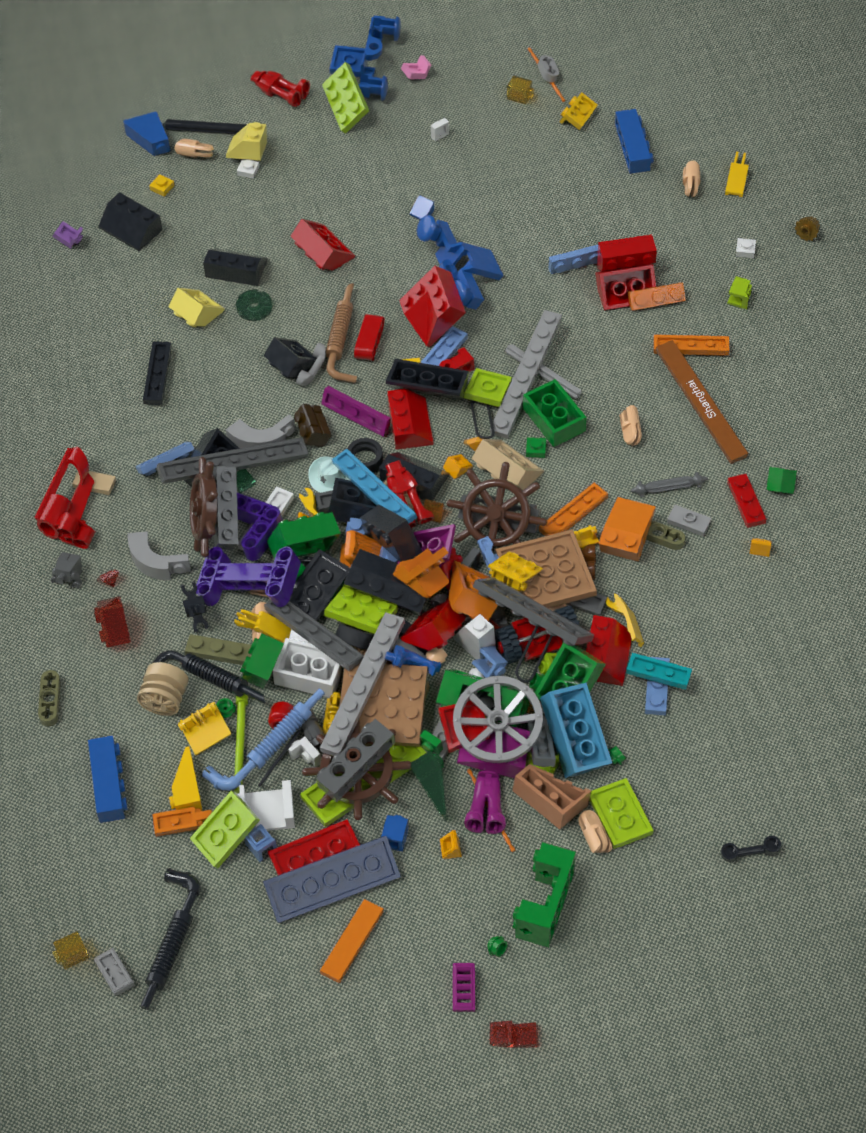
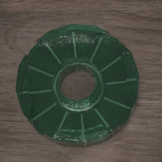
(255, 313)

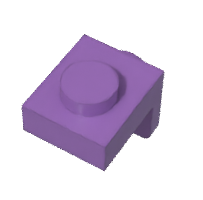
(68, 235)

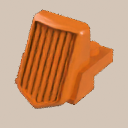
(353, 543)
(423, 572)

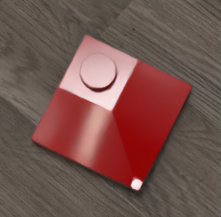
(470, 731)

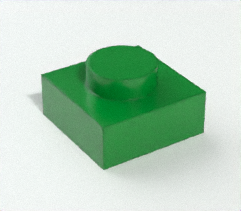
(536, 447)
(430, 742)

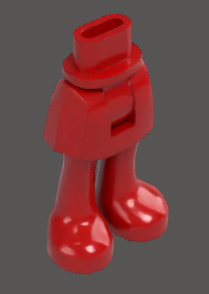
(271, 84)
(401, 483)

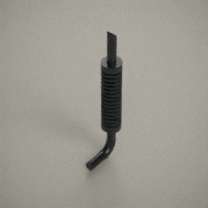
(212, 674)

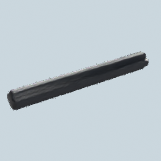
(202, 126)

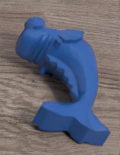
(406, 657)

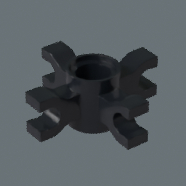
(194, 606)

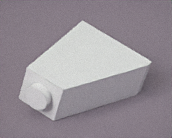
(476, 635)

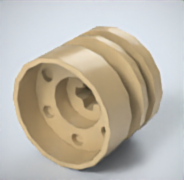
(162, 689)

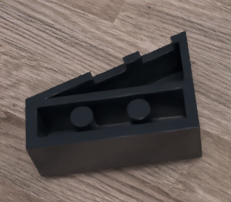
(391, 532)

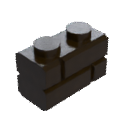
(312, 425)

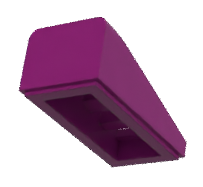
(463, 972)

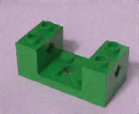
(456, 682)
(538, 922)

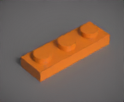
(656, 296)

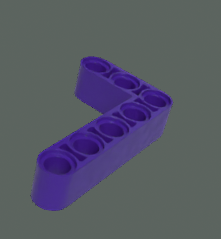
(264, 521)

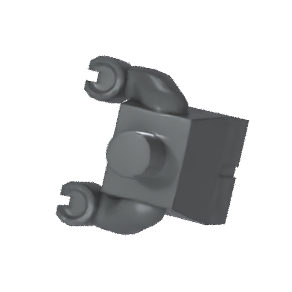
(67, 569)

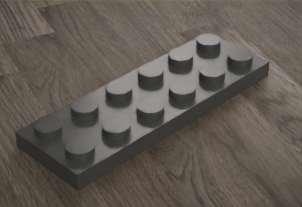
(536, 613)

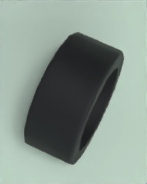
(368, 444)
(354, 636)

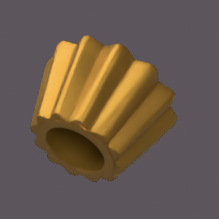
(807, 228)

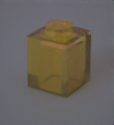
(519, 90)
(70, 950)

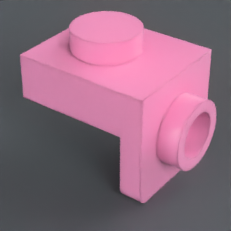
(417, 70)

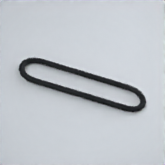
(475, 423)
(524, 653)
(279, 757)

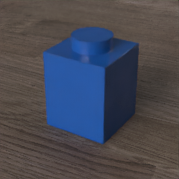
(396, 830)

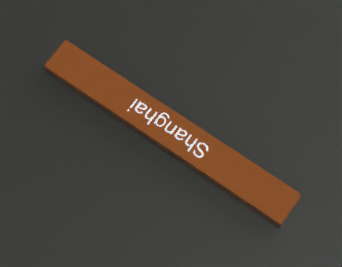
(701, 402)

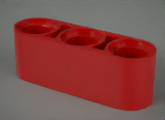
(369, 337)

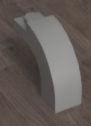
(246, 436)
(152, 564)

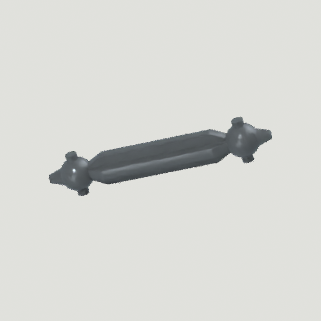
(669, 484)

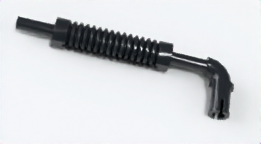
(174, 936)

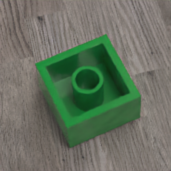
(263, 658)

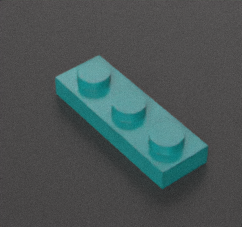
(659, 671)

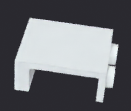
(272, 807)

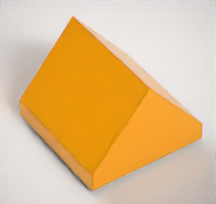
(760, 547)
(450, 845)

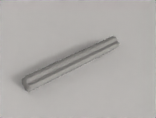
(546, 373)

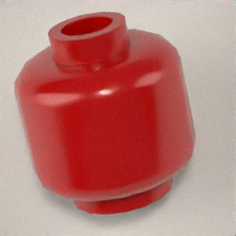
(278, 712)

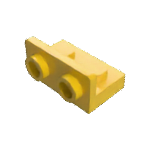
(579, 111)

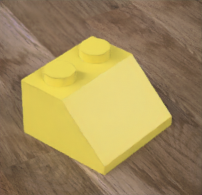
(248, 142)
(194, 307)

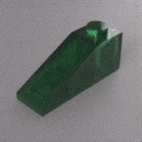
(431, 777)

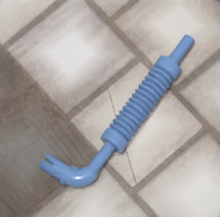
(264, 750)

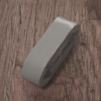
(548, 68)

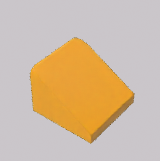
(457, 465)

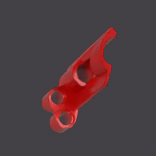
(57, 514)

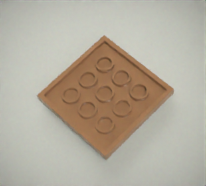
(564, 570)
(395, 701)

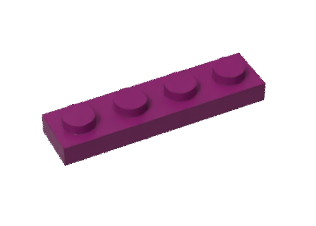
(356, 411)

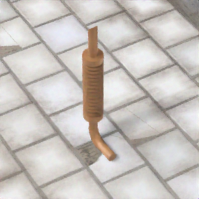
(338, 336)

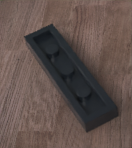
(157, 373)

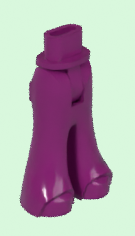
(488, 790)

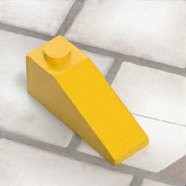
(185, 785)

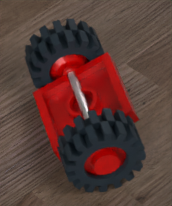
(513, 638)

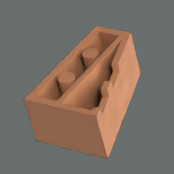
(550, 796)

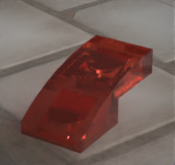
(513, 1035)

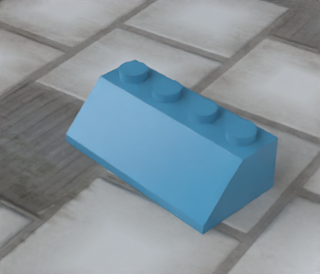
(575, 730)

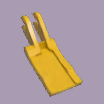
(737, 177)
(309, 502)
(621, 607)
(264, 624)

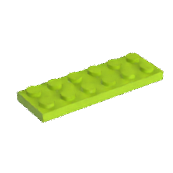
(335, 810)

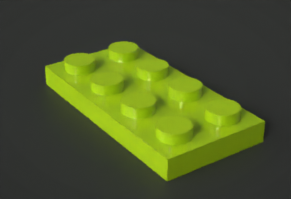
(345, 97)

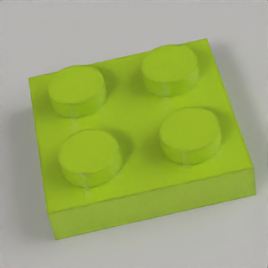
(487, 387)

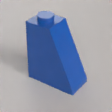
(148, 133)

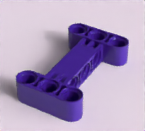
(274, 578)

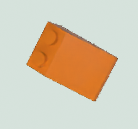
(626, 529)
(464, 597)

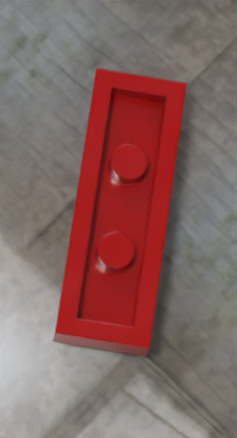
(746, 500)

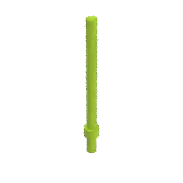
(240, 735)

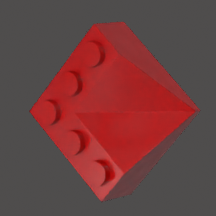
(433, 305)

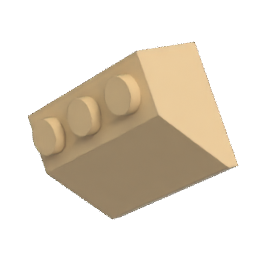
(494, 452)

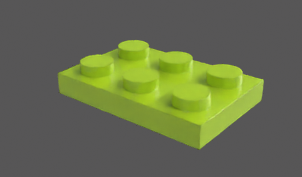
(359, 609)
(620, 813)
(224, 829)

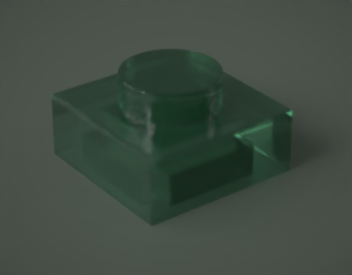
(244, 480)

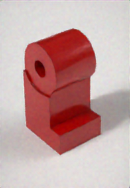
(462, 361)

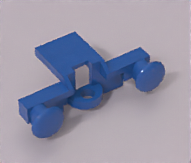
(359, 57)
(450, 252)

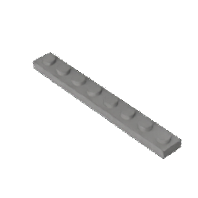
(526, 373)
(362, 685)

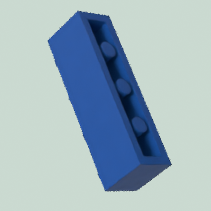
(633, 141)
(106, 779)

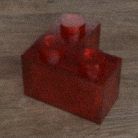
(113, 622)

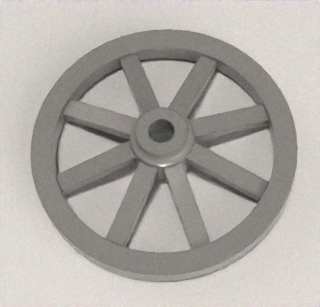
(498, 715)

